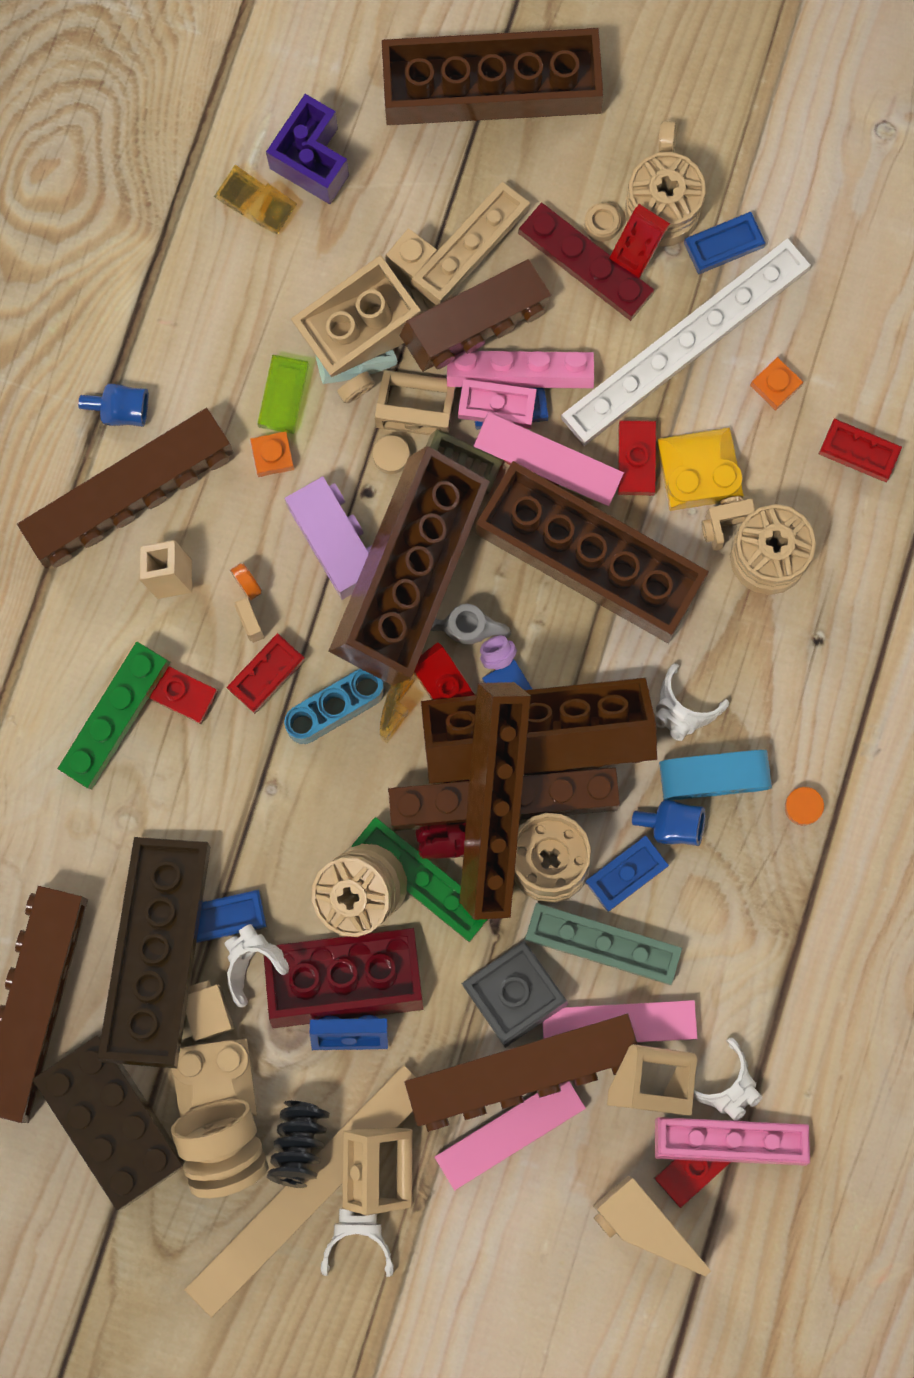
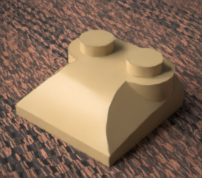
(213, 1074)

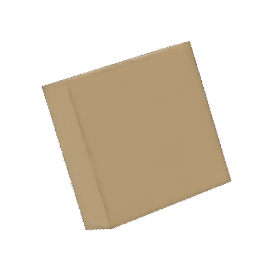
(249, 620)

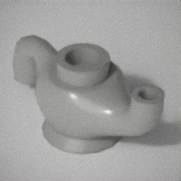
(469, 625)

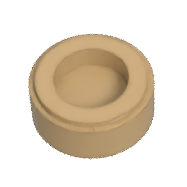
(667, 137)
(602, 222)
(356, 387)
(391, 454)

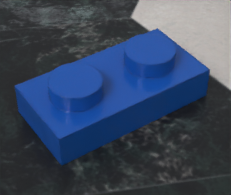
(626, 873)
(349, 1034)

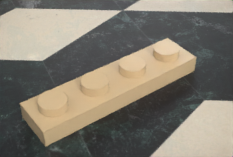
(470, 244)

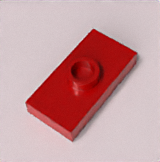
(639, 240)
(860, 450)
(637, 457)
(266, 673)
(440, 675)
(184, 695)
(687, 1177)

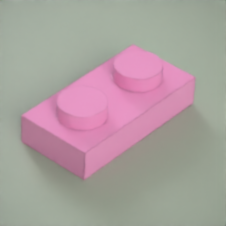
(504, 401)

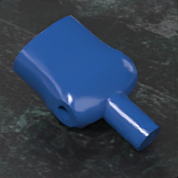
(119, 405)
(674, 823)

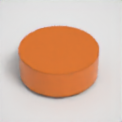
(246, 581)
(804, 806)

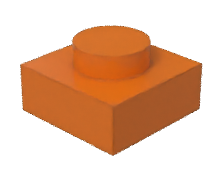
(776, 383)
(272, 454)

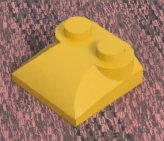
(699, 468)

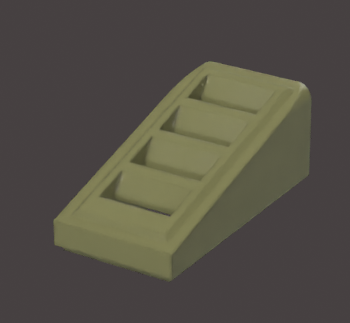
(466, 450)

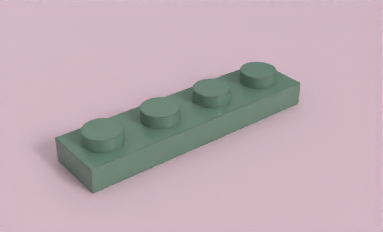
(603, 944)

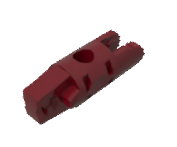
(441, 840)

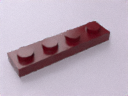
(585, 261)

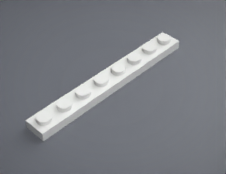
(685, 342)

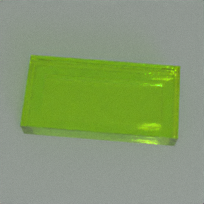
(283, 394)

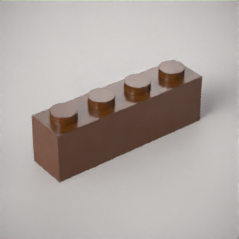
(475, 316)

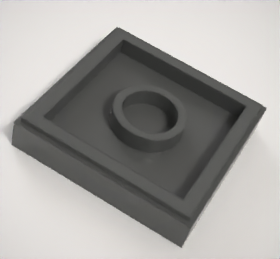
(514, 994)

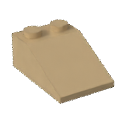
(357, 318)
(640, 1222)

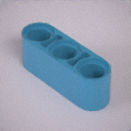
(324, 722)
(715, 775)

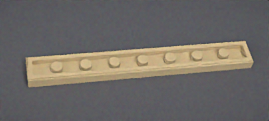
(294, 1205)

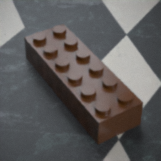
(492, 76)
(590, 552)
(409, 566)
(565, 729)

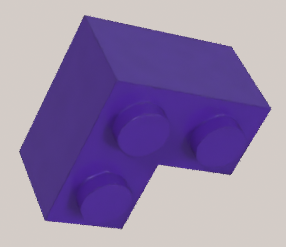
(302, 154)

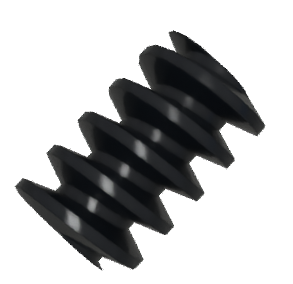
(296, 1144)

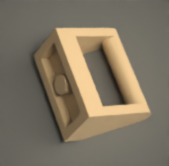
(412, 419)
(678, 1093)
(362, 1170)

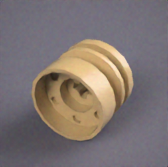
(681, 180)
(754, 559)
(549, 836)
(367, 872)
(219, 1148)

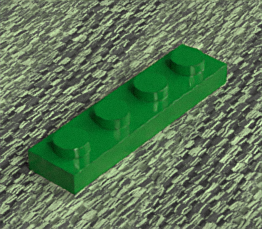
(114, 715)
(425, 880)

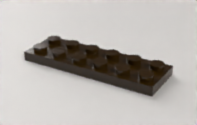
(154, 953)

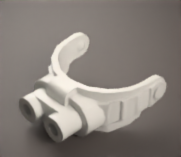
(678, 718)
(241, 951)
(738, 1095)
(357, 1224)

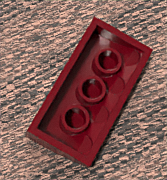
(345, 978)

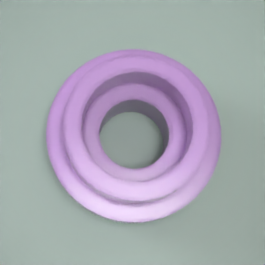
(497, 652)

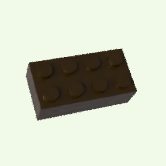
(109, 1124)

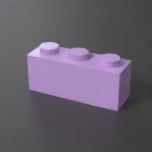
(330, 533)

